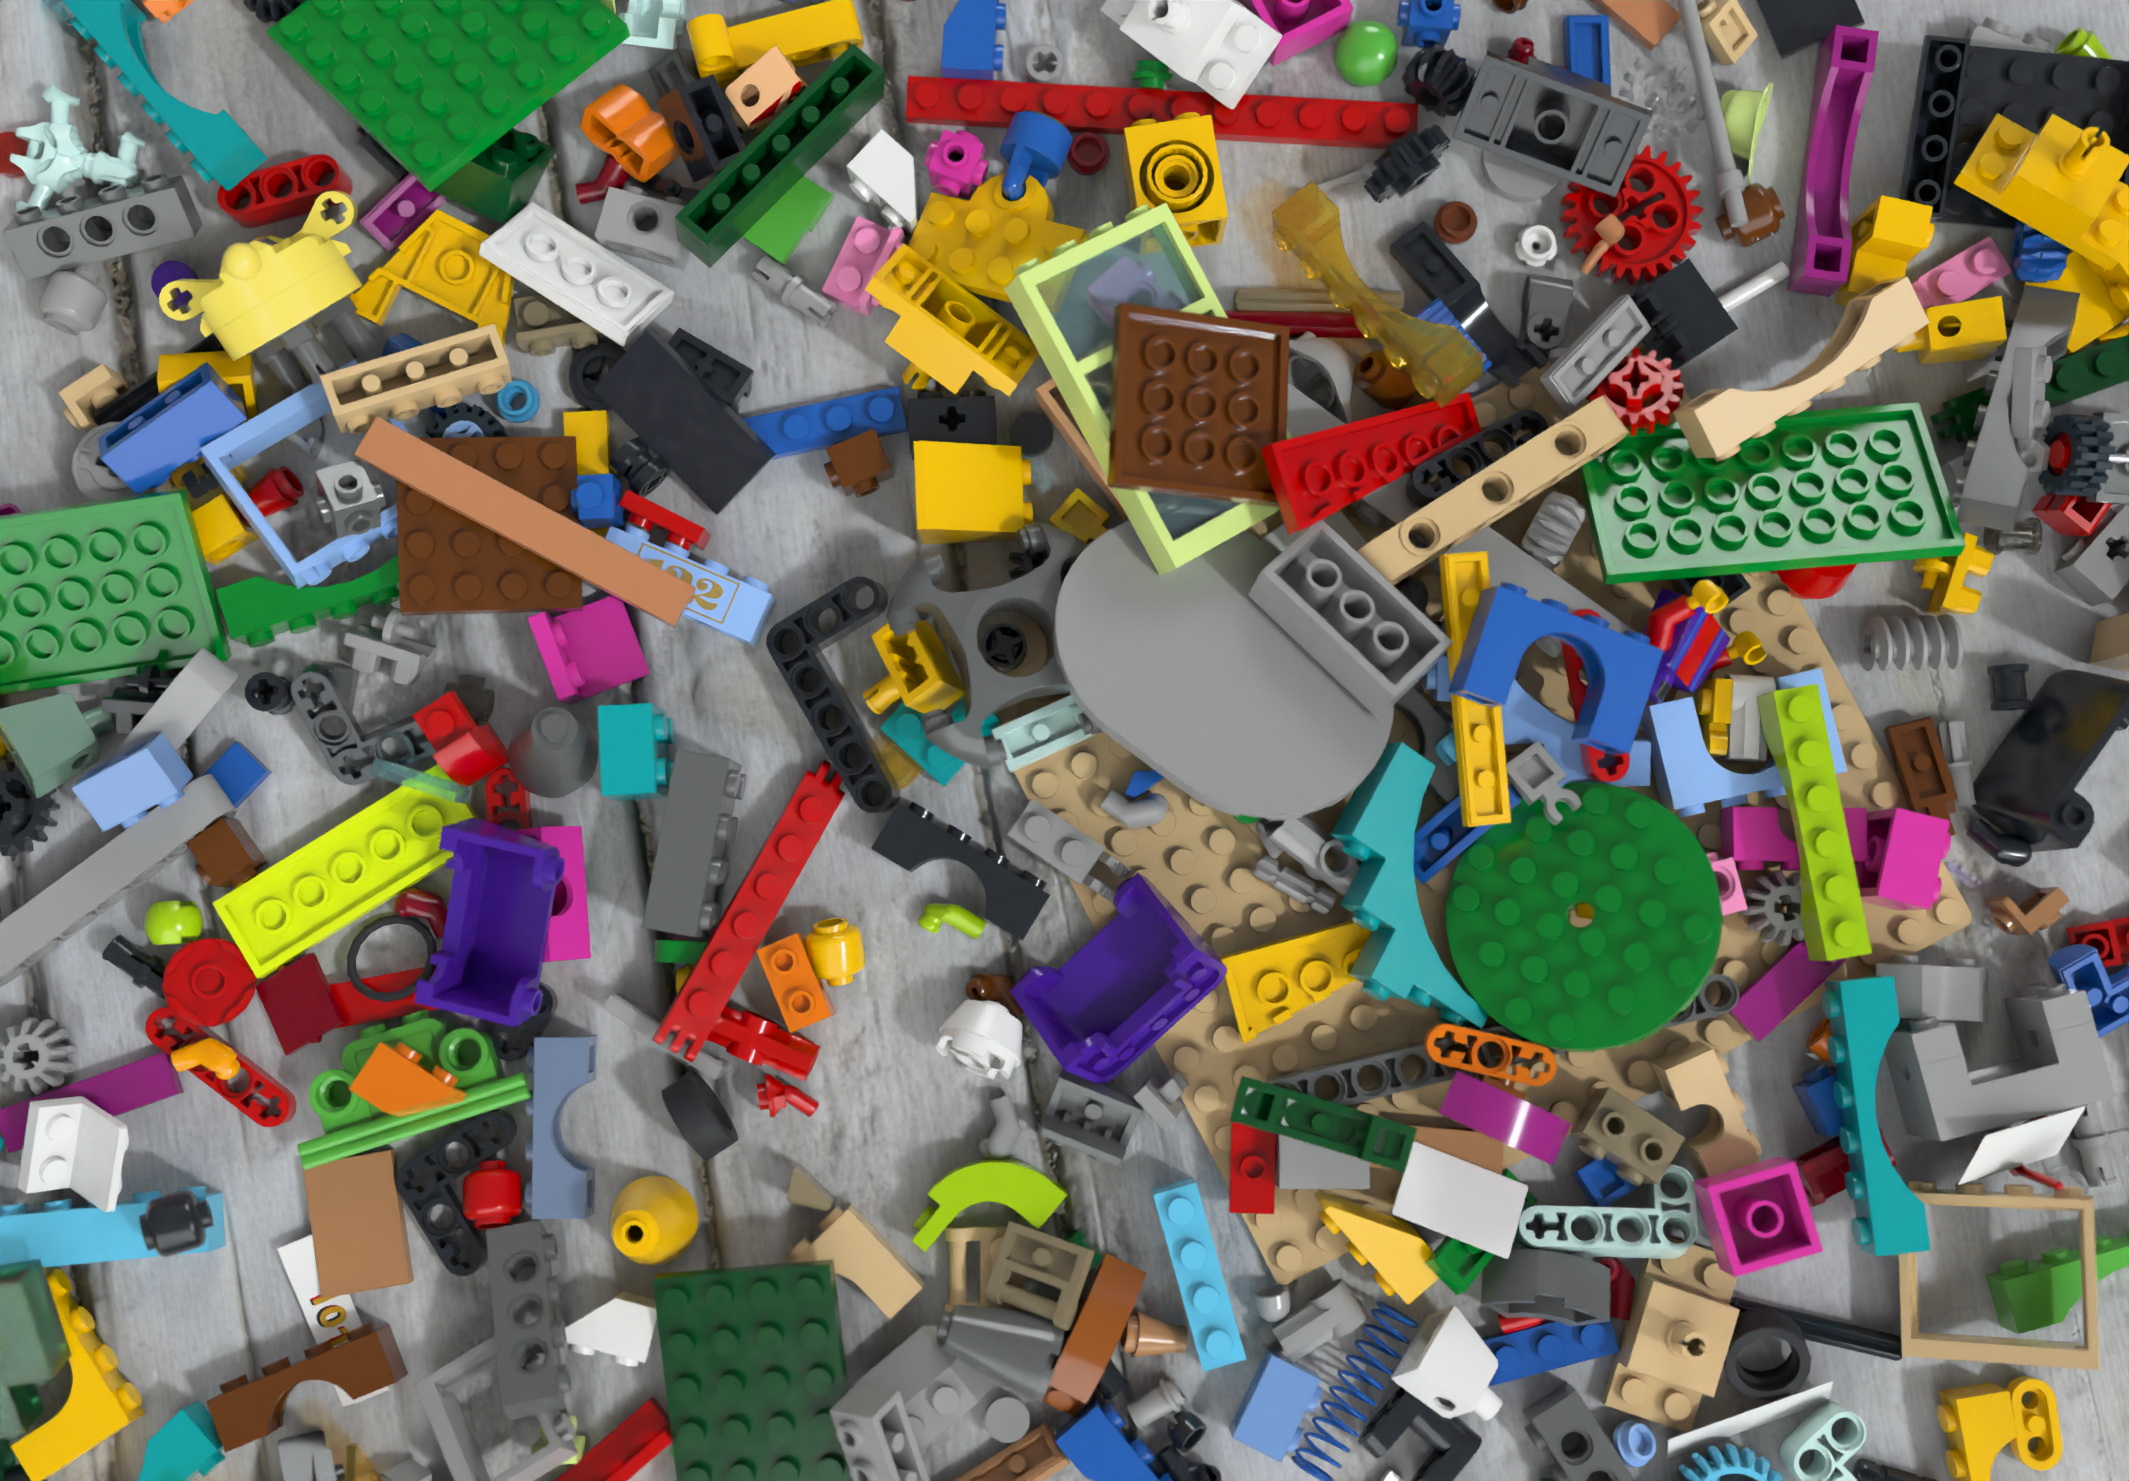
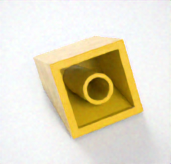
(970, 492)

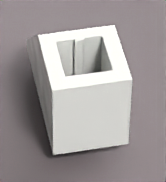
(888, 177)
(619, 1327)

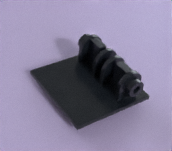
(1682, 315)

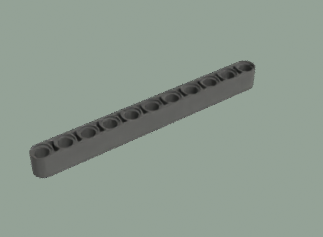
(1389, 1061)

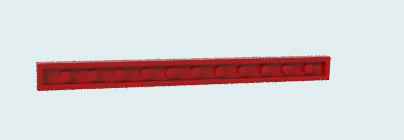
(1115, 108)

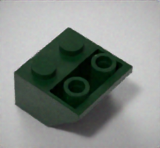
(500, 177)

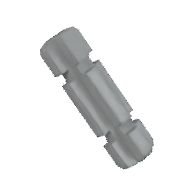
(1294, 884)

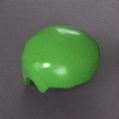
(1366, 53)

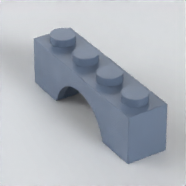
(559, 1182)

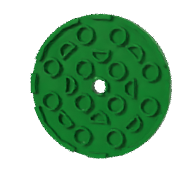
(1600, 982)

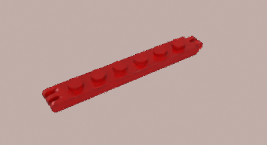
(751, 911)

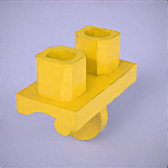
(1946, 578)

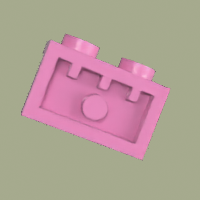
(860, 258)

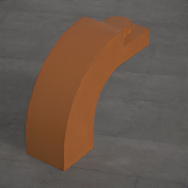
(1093, 1334)

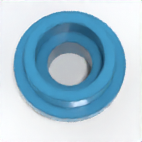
(506, 396)

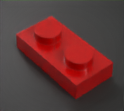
(647, 514)

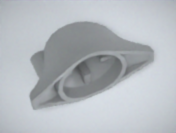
(1322, 373)

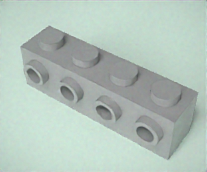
(877, 1435)

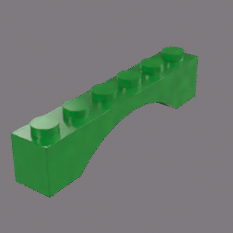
(264, 608)

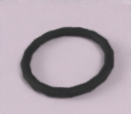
(361, 937)

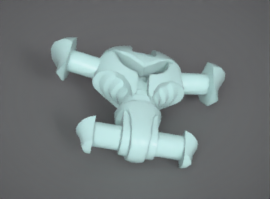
(59, 158)

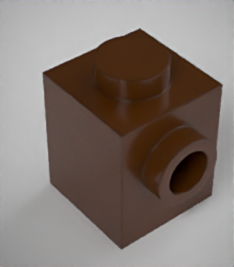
(858, 464)
(226, 854)

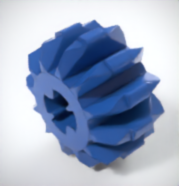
(2035, 255)

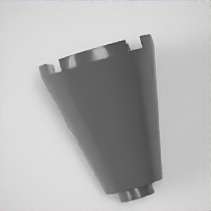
(553, 753)
(1004, 1345)

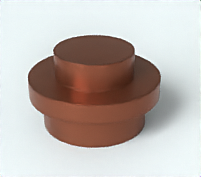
(1455, 222)

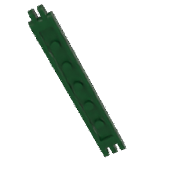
(2070, 380)

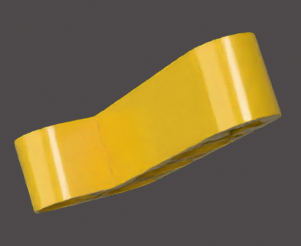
(801, 35)

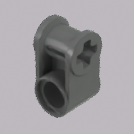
(1545, 310)

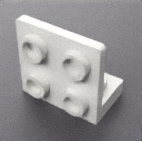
(75, 1148)

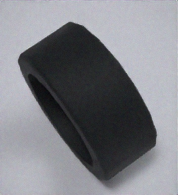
(699, 1115)
(1773, 1382)

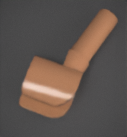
(1610, 231)

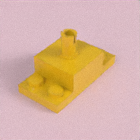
(2055, 183)
(947, 328)

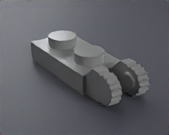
(1064, 847)

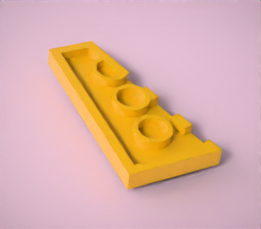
(1290, 974)

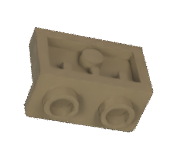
(548, 326)

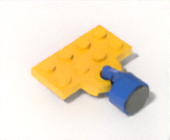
(1007, 215)

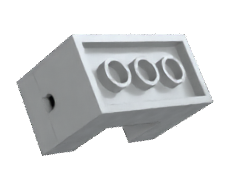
(2057, 1068)

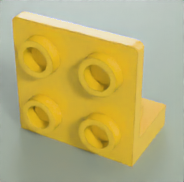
(2102, 296)

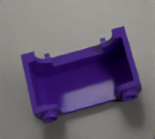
(493, 923)
(1120, 985)

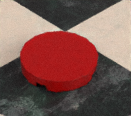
(208, 982)

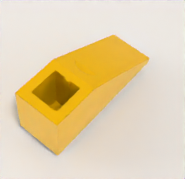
(1385, 1242)

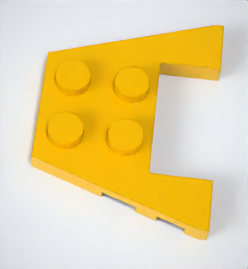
(446, 268)

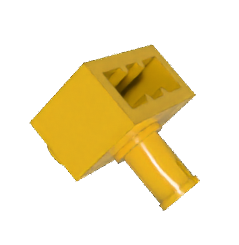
(916, 669)

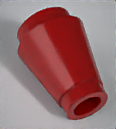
(275, 491)

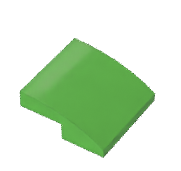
(789, 219)

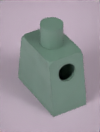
(52, 739)

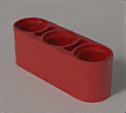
(265, 185)

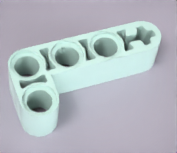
(1604, 1223)
(1829, 1451)

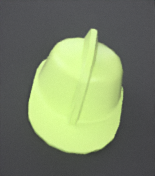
(1744, 116)

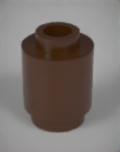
(1383, 382)

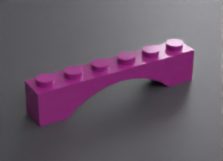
(1822, 221)

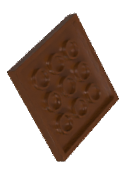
(1196, 404)
(468, 569)

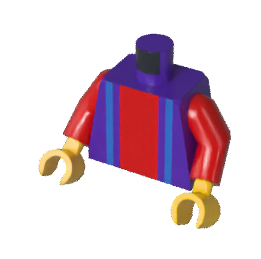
(1693, 639)

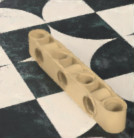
(1516, 479)

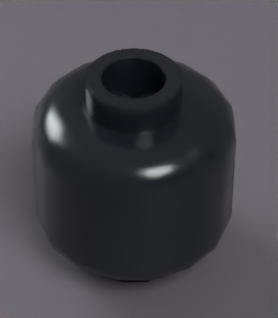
(175, 1223)

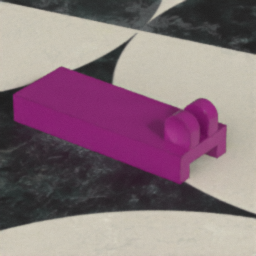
(1780, 990)

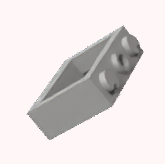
(453, 1432)

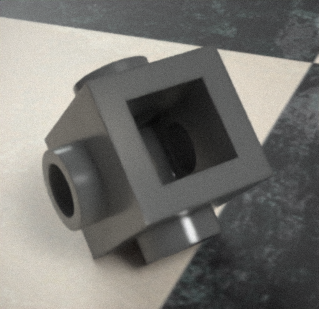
(348, 499)

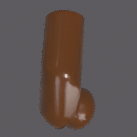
(993, 988)

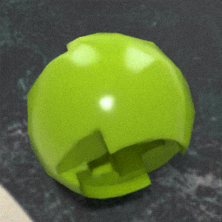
(173, 922)

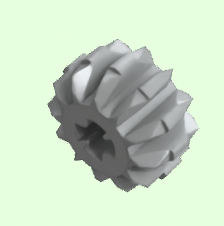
(1553, 529)
(1776, 925)
(52, 1055)

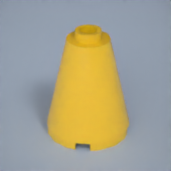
(653, 1220)

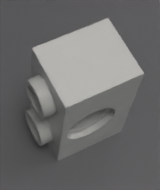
(620, 224)

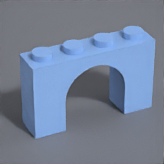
(1690, 776)

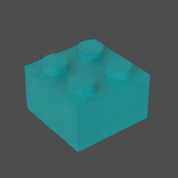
(635, 751)

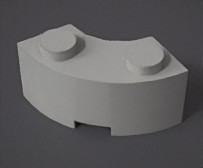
(1940, 991)

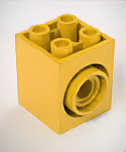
(1179, 167)

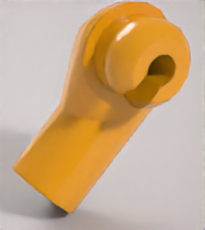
(210, 1054)

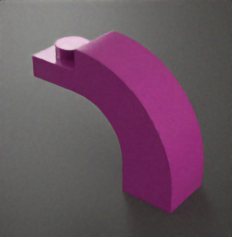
(1505, 1117)

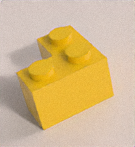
(1884, 242)

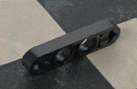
(1473, 453)

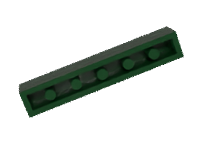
(780, 155)

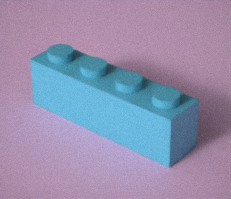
(1198, 1274)

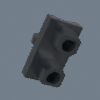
(133, 702)

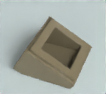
(808, 1191)

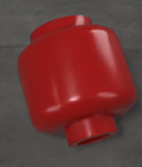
(492, 1195)

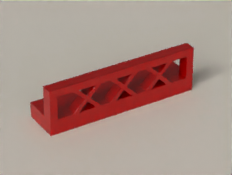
(625, 1448)

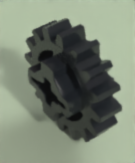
(1407, 163)
(27, 814)

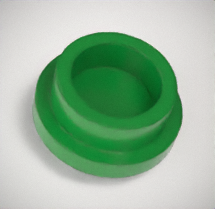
(1151, 74)

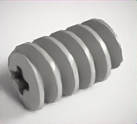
(1911, 639)

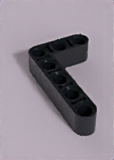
(830, 691)

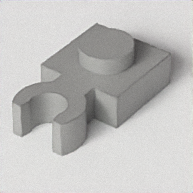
(1537, 777)

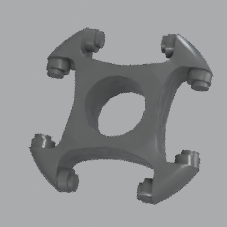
(959, 618)

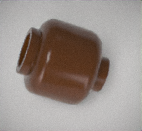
(1763, 214)

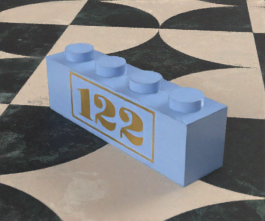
(719, 600)

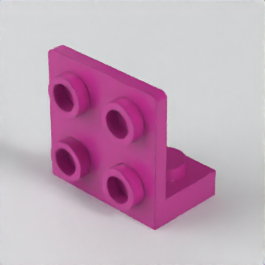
(589, 649)

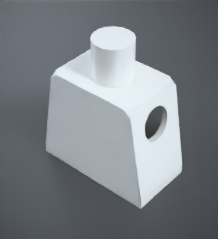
(1450, 1367)

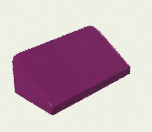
(400, 211)

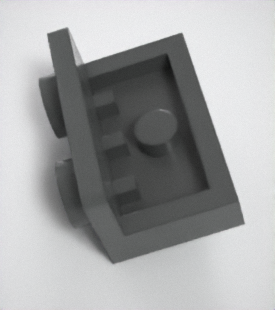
(1090, 1118)

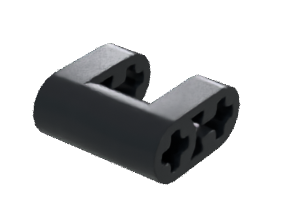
(1450, 1438)

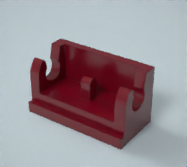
(1825, 1168)

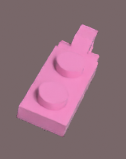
(1962, 275)

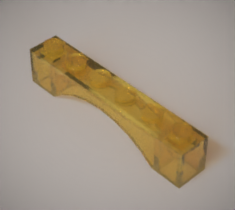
(1432, 353)

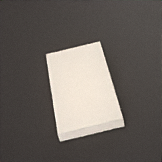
(576, 273)

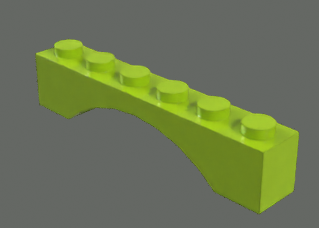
(1829, 885)

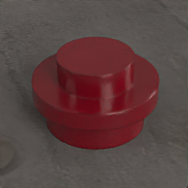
(1088, 154)

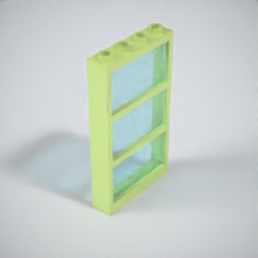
(1071, 321)

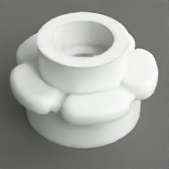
(1540, 235)

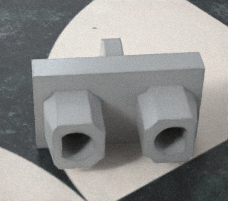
(393, 640)

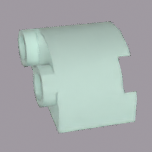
(654, 22)

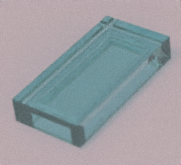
(419, 781)

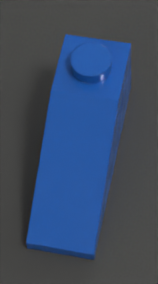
(1445, 837)

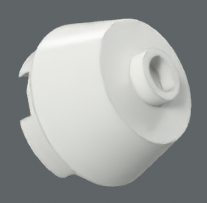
(982, 1038)

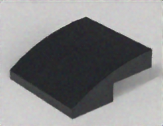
(1806, 22)

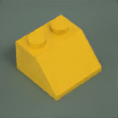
(237, 374)

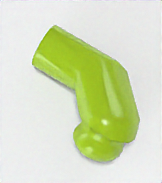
(953, 915)

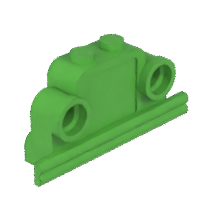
(358, 1126)

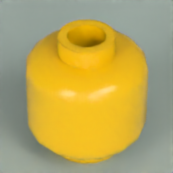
(835, 950)

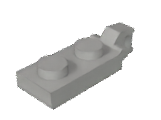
(2029, 409)

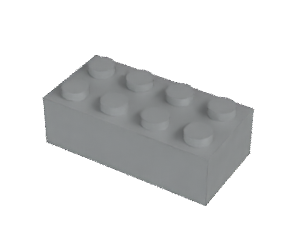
(1349, 618)

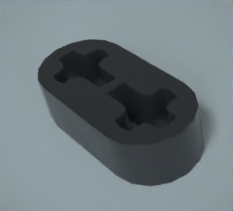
(532, 1028)

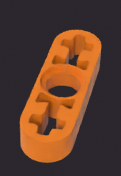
(1524, 1050)

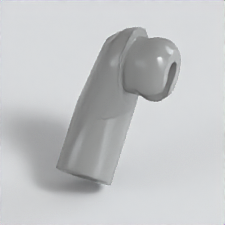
(1005, 1132)

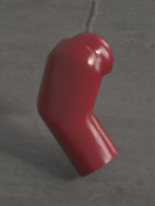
(1621, 1288)

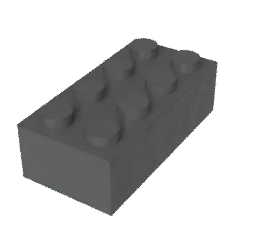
(694, 844)

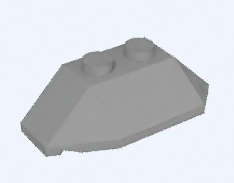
(931, 1383)

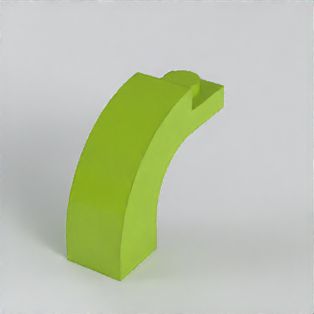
(1002, 1181)

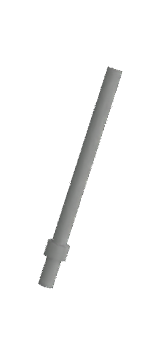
(1729, 181)

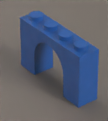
(1616, 664)

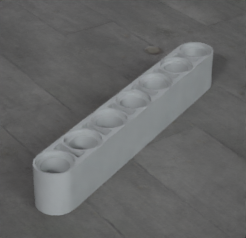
(108, 876)

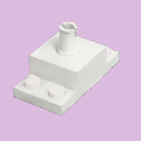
(1201, 40)

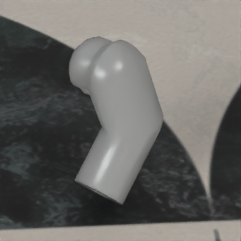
(1138, 813)

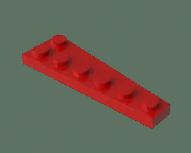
(1347, 462)

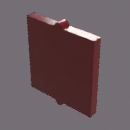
(300, 1004)

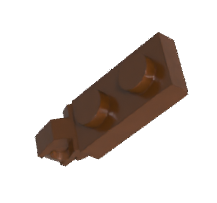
(1922, 768)

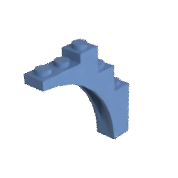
(1528, 722)

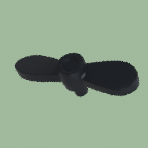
(669, 188)

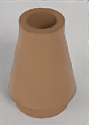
(1152, 1336)

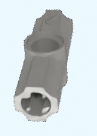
(1308, 845)

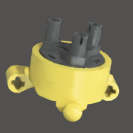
(279, 295)

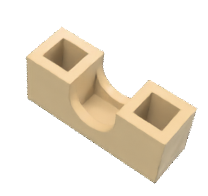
(1698, 1077)

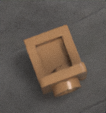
(2034, 913)

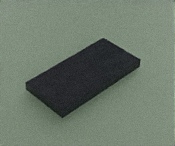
(684, 421)

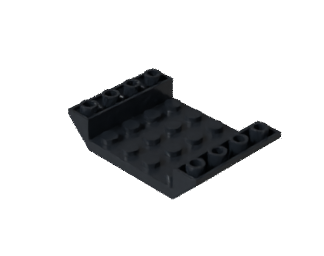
(1966, 87)

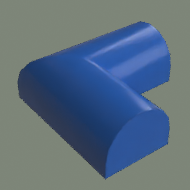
(2108, 997)

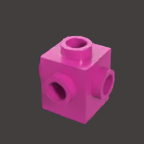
(956, 177)

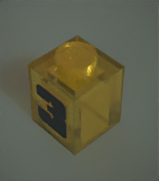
(201, 484)

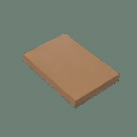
(358, 1224)

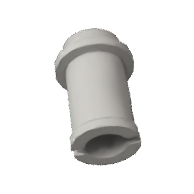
(1156, 1403)

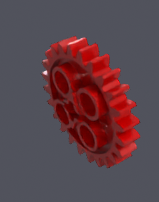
(1652, 246)

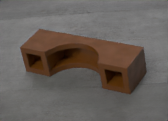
(256, 1407)

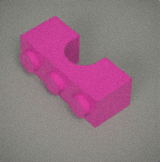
(1754, 837)
(569, 924)

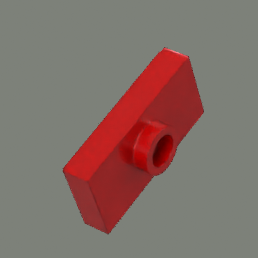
(1251, 1170)

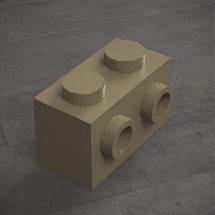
(1627, 1137)

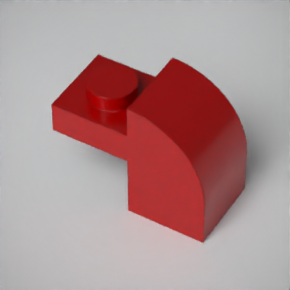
(462, 747)

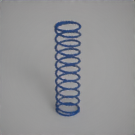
(1390, 1312)

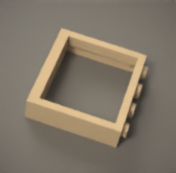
(2002, 1349)

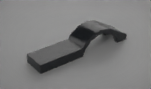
(1446, 278)

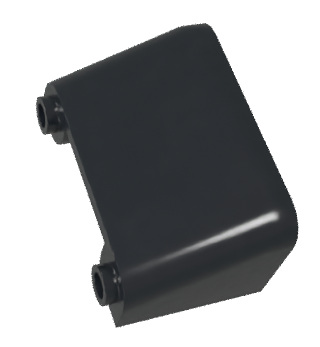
(2046, 754)

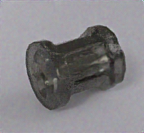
(2025, 538)

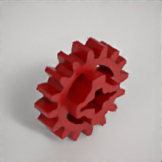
(1656, 391)

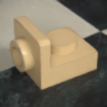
(1725, 29)
(91, 393)

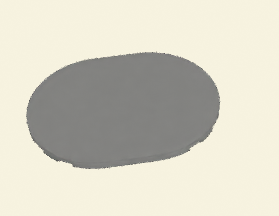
(1208, 680)

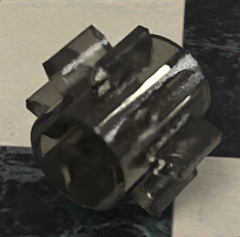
(476, 698)

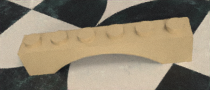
(1870, 325)

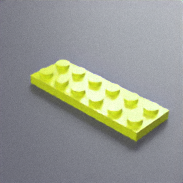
(339, 876)

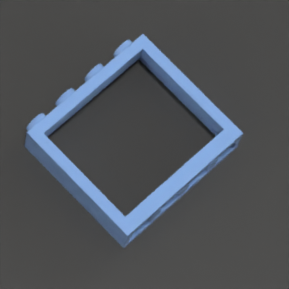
(260, 434)

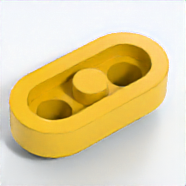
(2035, 1420)

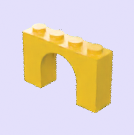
(98, 1399)

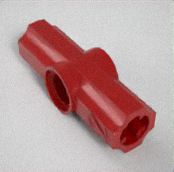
(763, 1042)

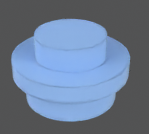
(1634, 1443)

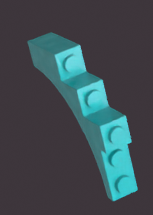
(1383, 896)

